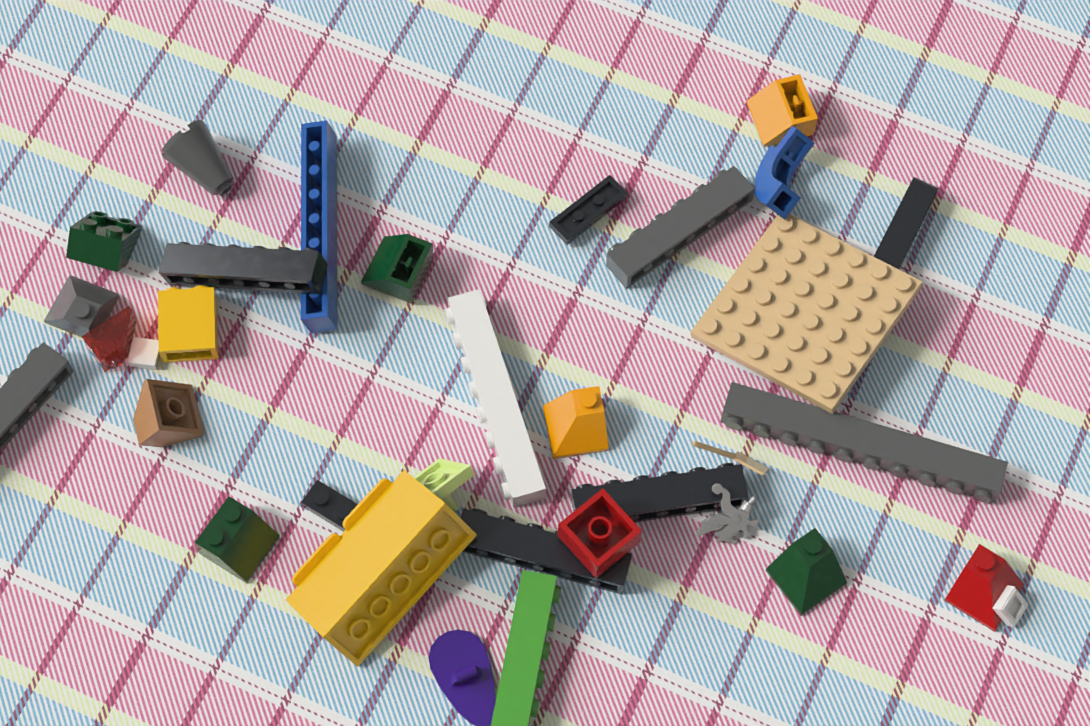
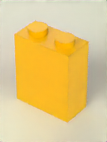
(188, 324)

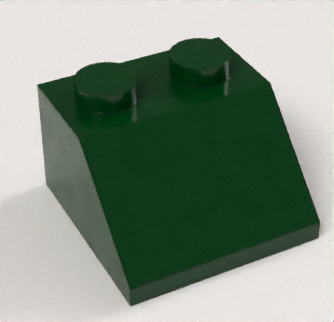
(236, 539)

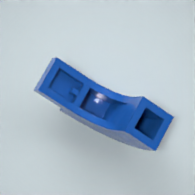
(776, 172)

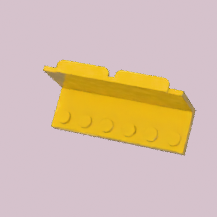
(378, 566)

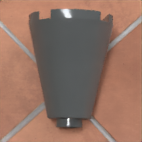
(199, 158)

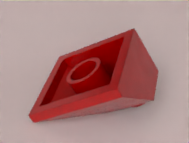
(982, 585)

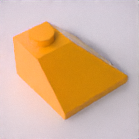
(576, 423)

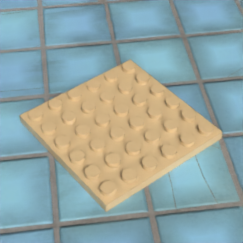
(806, 311)

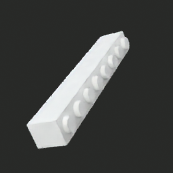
(496, 399)

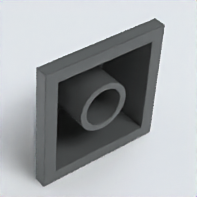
(81, 306)

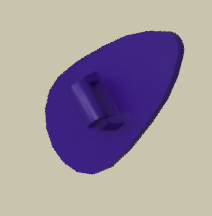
(464, 675)

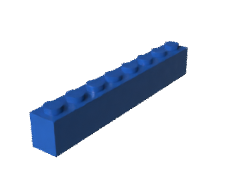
(320, 220)

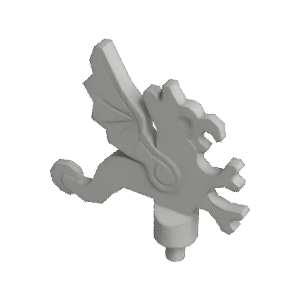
(734, 518)

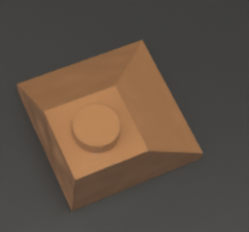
(166, 414)

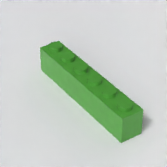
(526, 650)

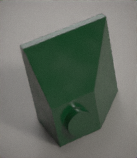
(807, 572)

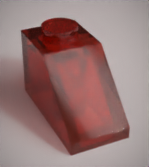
(112, 339)

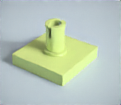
(443, 478)

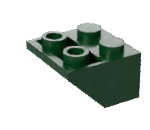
(103, 241)
(399, 266)

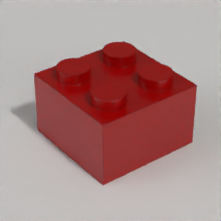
(599, 533)

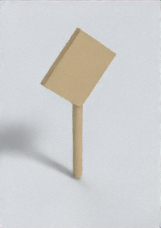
(738, 457)

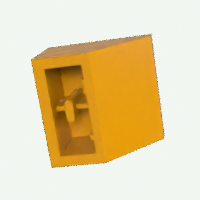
(780, 107)

